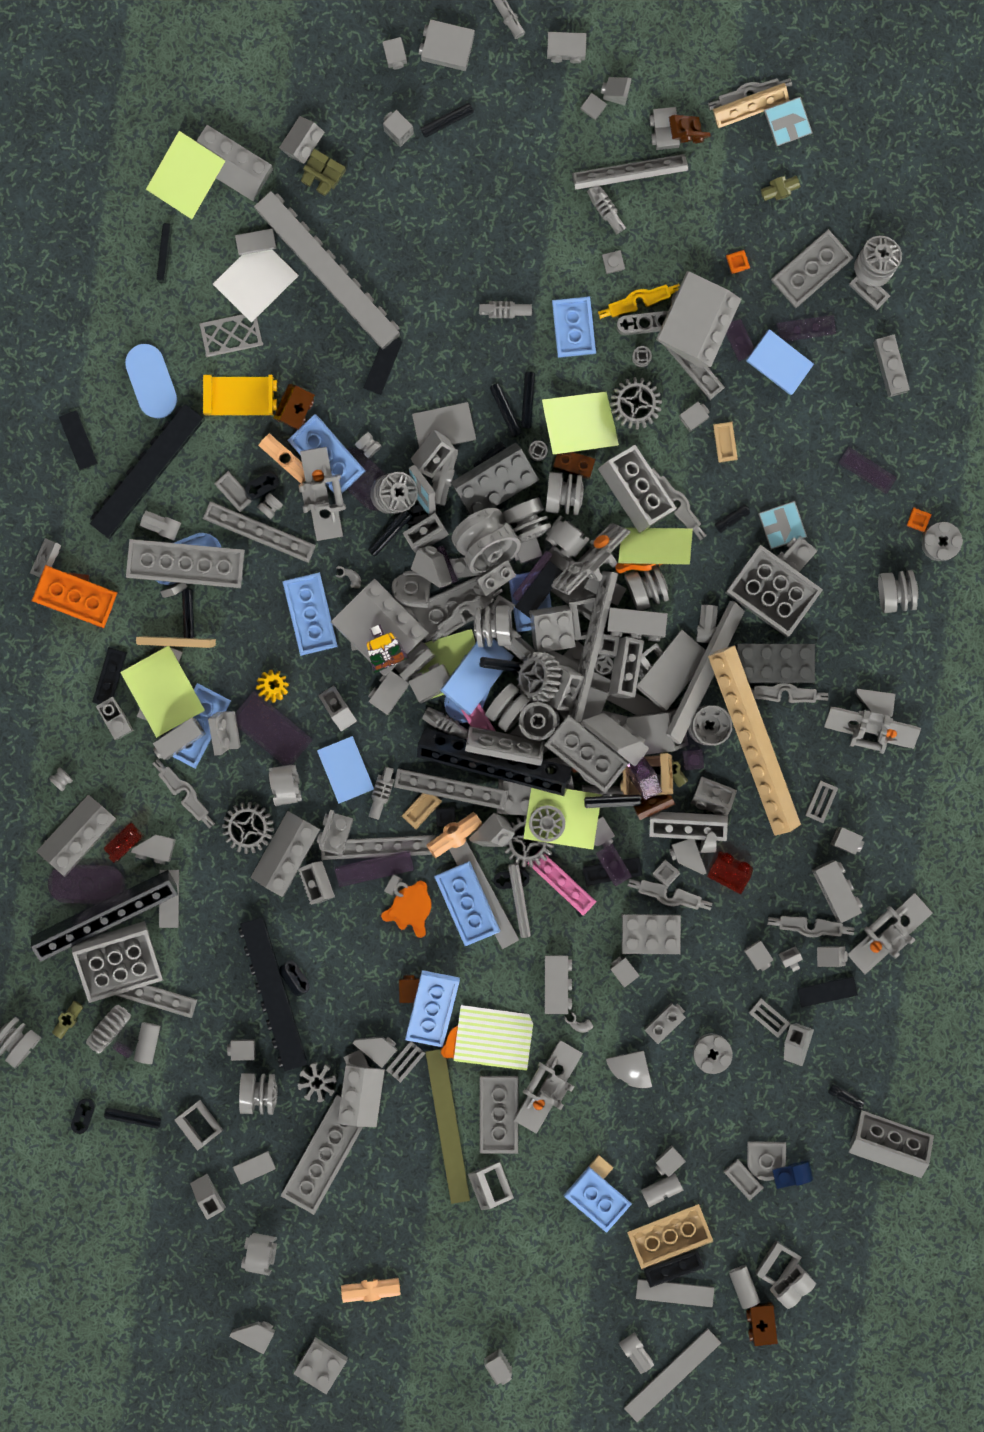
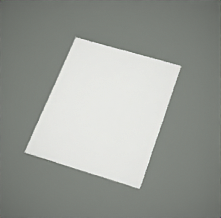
(255, 282)

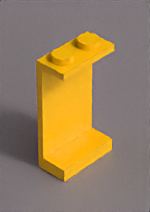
(239, 395)

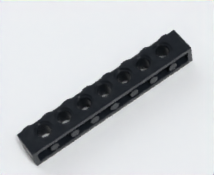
(451, 752)

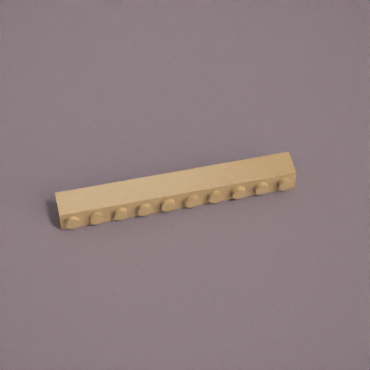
(754, 740)

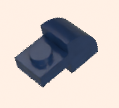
(793, 1174)

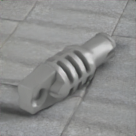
(606, 208)
(505, 309)
(448, 725)
(381, 792)

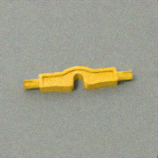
(629, 304)

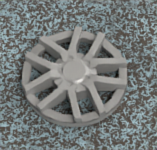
(547, 823)

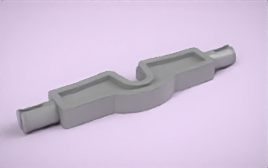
(742, 90)
(683, 512)
(457, 620)
(794, 694)
(190, 802)
(679, 898)
(820, 928)

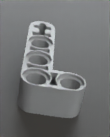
(651, 317)

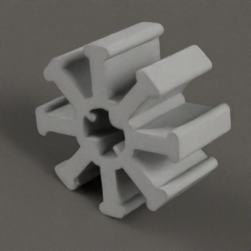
(323, 1085)

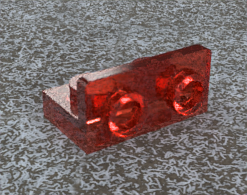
(123, 842)
(730, 872)

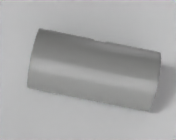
(147, 1043)
(664, 1188)
(744, 1287)

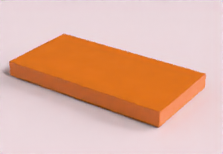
(74, 596)

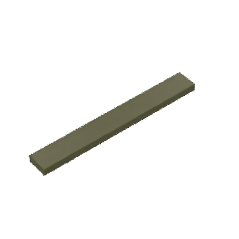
(447, 1126)

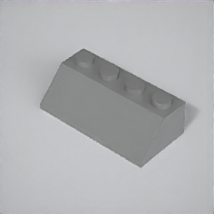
(241, 169)
(637, 488)
(76, 835)
(285, 854)
(891, 1144)

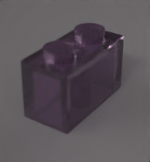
(644, 778)
(613, 864)

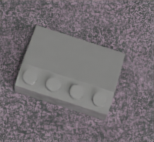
(698, 320)
(774, 591)
(373, 608)
(116, 962)

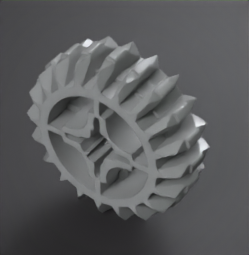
(644, 405)
(539, 677)
(254, 811)
(526, 850)
(108, 1029)

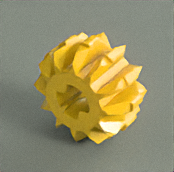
(264, 686)

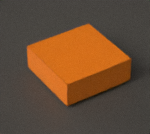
(737, 262)
(918, 520)

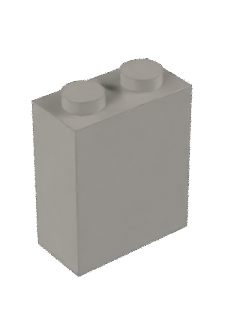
(447, 45)
(178, 739)

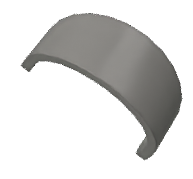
(709, 844)

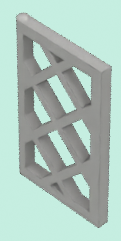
(218, 323)

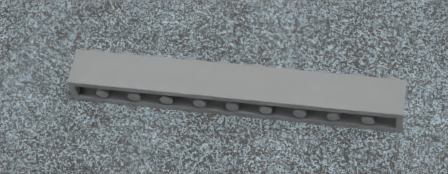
(328, 272)

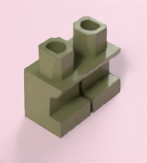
(315, 168)

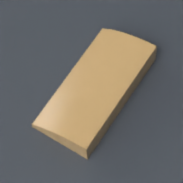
(670, 1236)

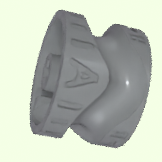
(485, 540)

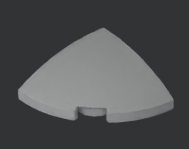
(631, 1069)

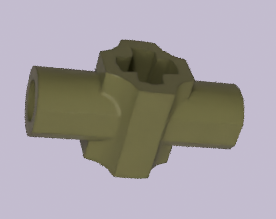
(780, 188)
(678, 777)
(73, 1011)

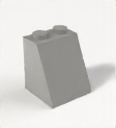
(653, 729)

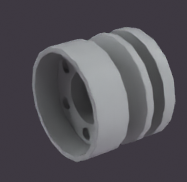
(878, 261)
(564, 493)
(384, 496)
(527, 519)
(646, 587)
(899, 591)
(493, 626)
(720, 728)
(16, 1042)
(257, 1093)

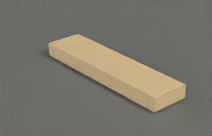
(750, 105)
(174, 641)

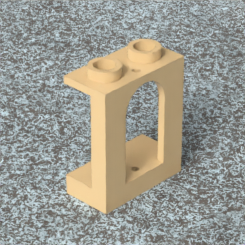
(665, 762)

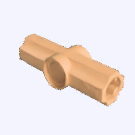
(276, 450)
(454, 835)
(370, 1290)

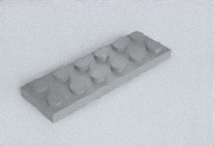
(185, 563)
(321, 1161)

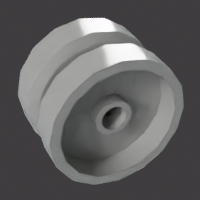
(507, 708)

